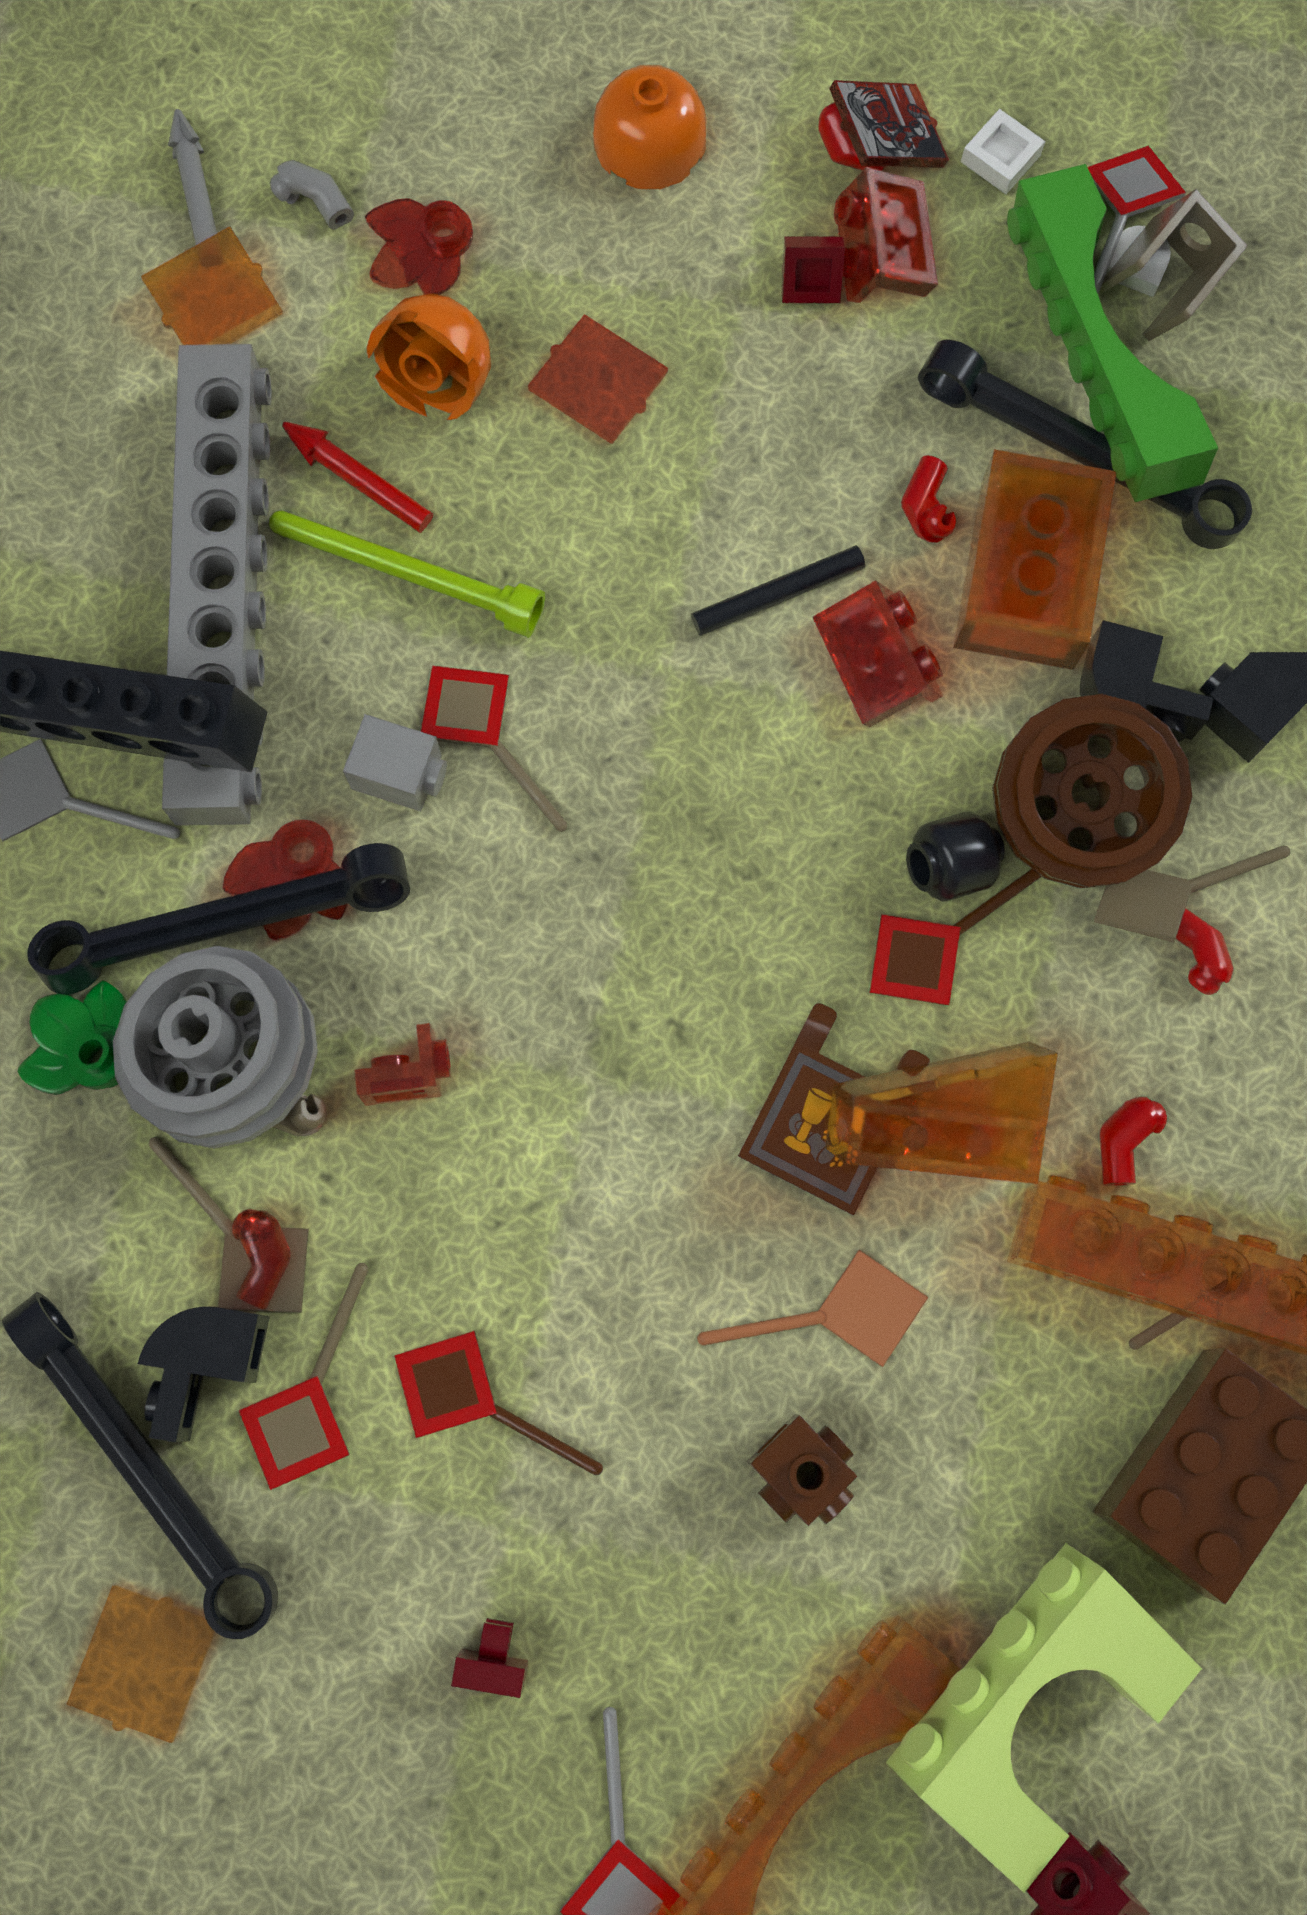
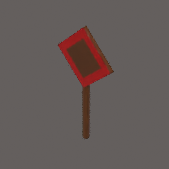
(920, 956)
(450, 1387)

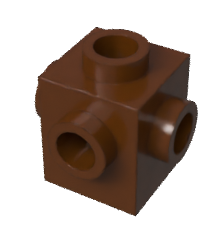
(778, 1464)

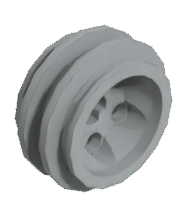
(162, 1038)

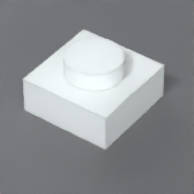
(1002, 151)

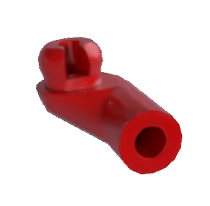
(838, 141)
(922, 506)
(1210, 953)
(1123, 1133)

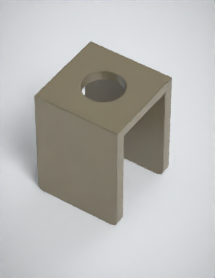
(1206, 261)

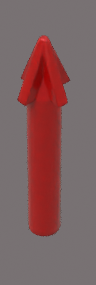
(315, 447)

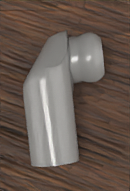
(297, 179)

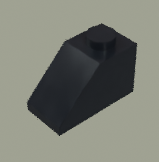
(1256, 699)

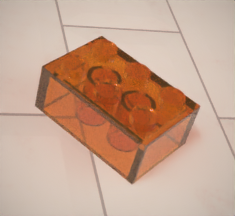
(1035, 560)

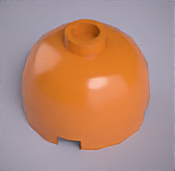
(649, 127)
(425, 343)

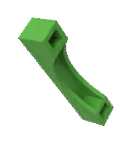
(1151, 427)

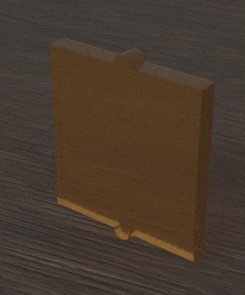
(212, 292)
(142, 1664)

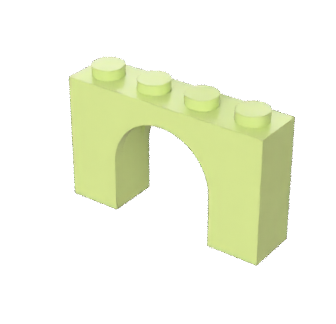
(962, 1746)

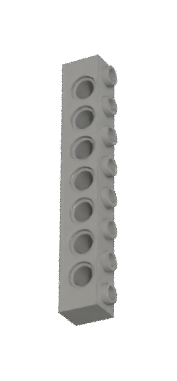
(207, 384)

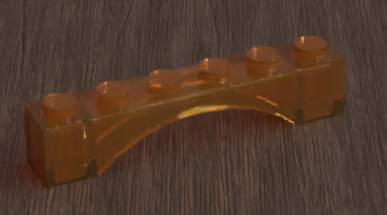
(857, 1717)

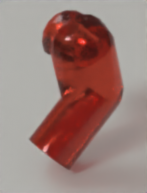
(267, 1253)

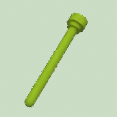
(515, 606)

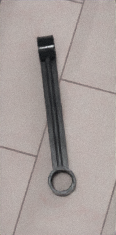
(961, 377)
(369, 880)
(52, 1346)

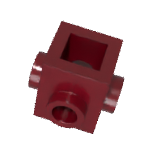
(1084, 1883)

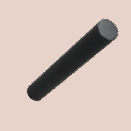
(778, 590)

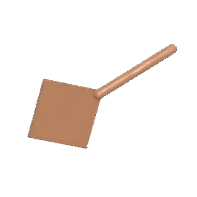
(865, 1309)

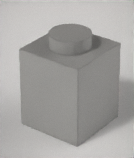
(395, 763)

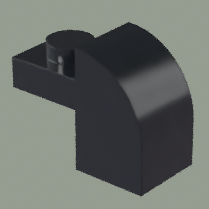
(1123, 666)
(194, 1346)

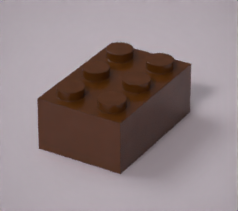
(1212, 1475)

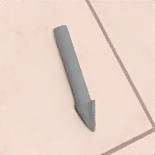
(186, 151)

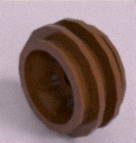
(1134, 740)

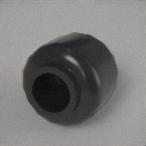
(955, 856)

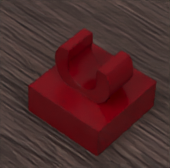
(812, 269)
(491, 1667)

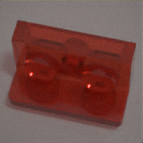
(885, 235)
(878, 652)

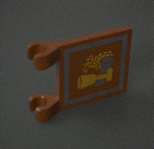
(795, 1120)

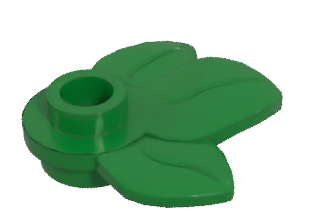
(69, 1039)

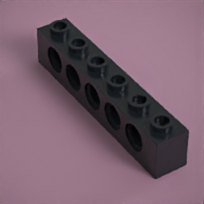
(129, 711)

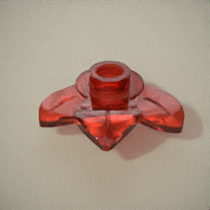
(413, 250)
(272, 863)

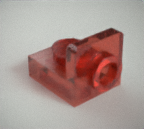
(397, 1080)

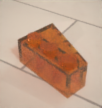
(950, 1116)

